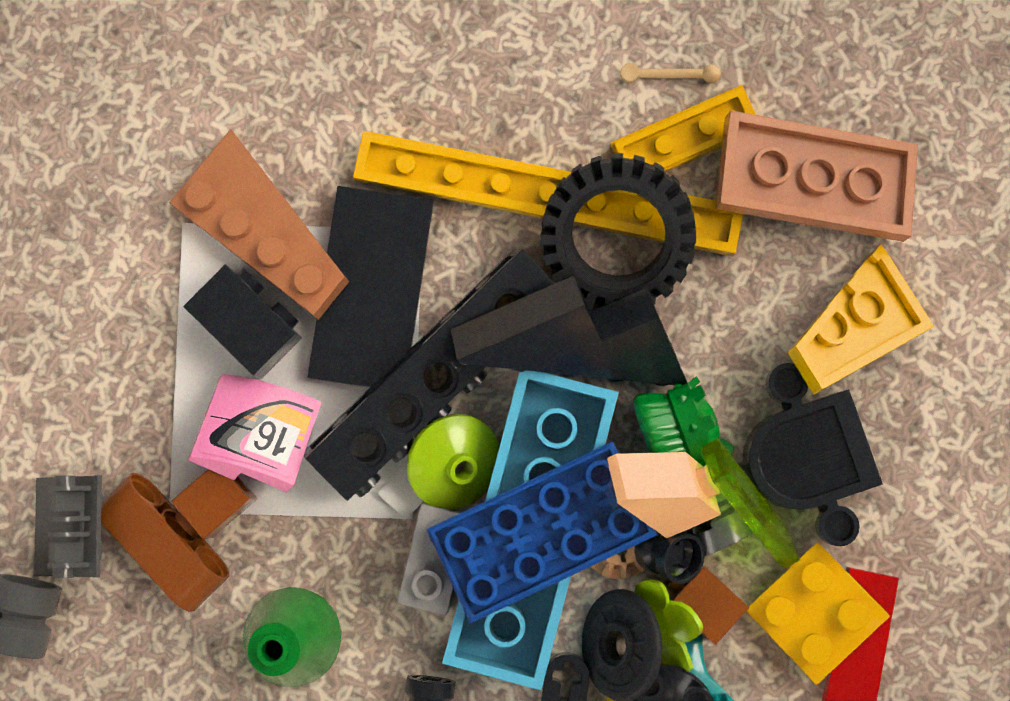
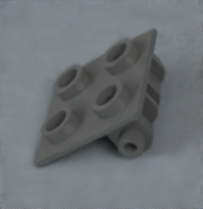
(68, 526)

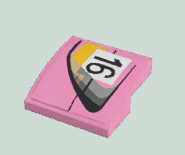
(255, 431)

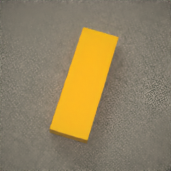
(686, 133)

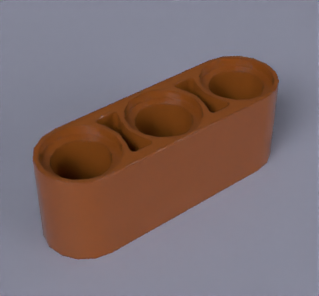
(149, 532)

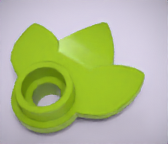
(676, 622)

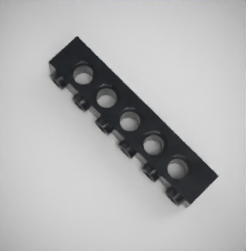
(368, 414)

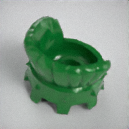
(678, 421)

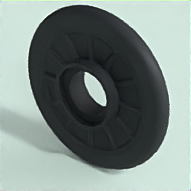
(636, 671)

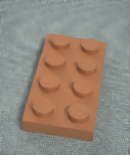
(817, 176)

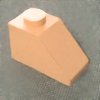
(664, 490)

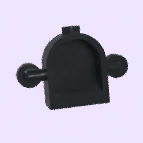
(811, 455)

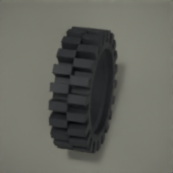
(613, 175)

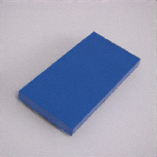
(536, 534)

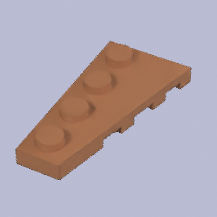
(252, 219)

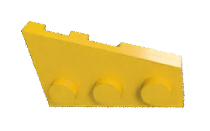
(859, 324)

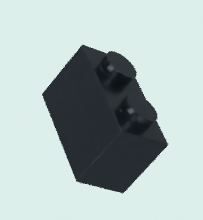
(244, 321)

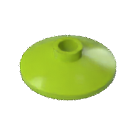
(440, 450)

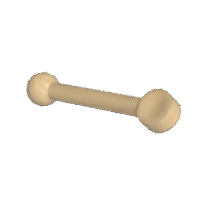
(631, 72)

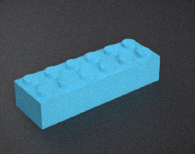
(545, 428)

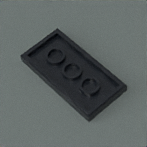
(382, 252)

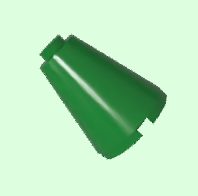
(304, 628)

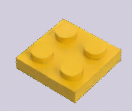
(817, 613)

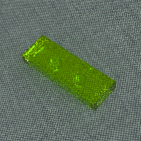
(749, 503)

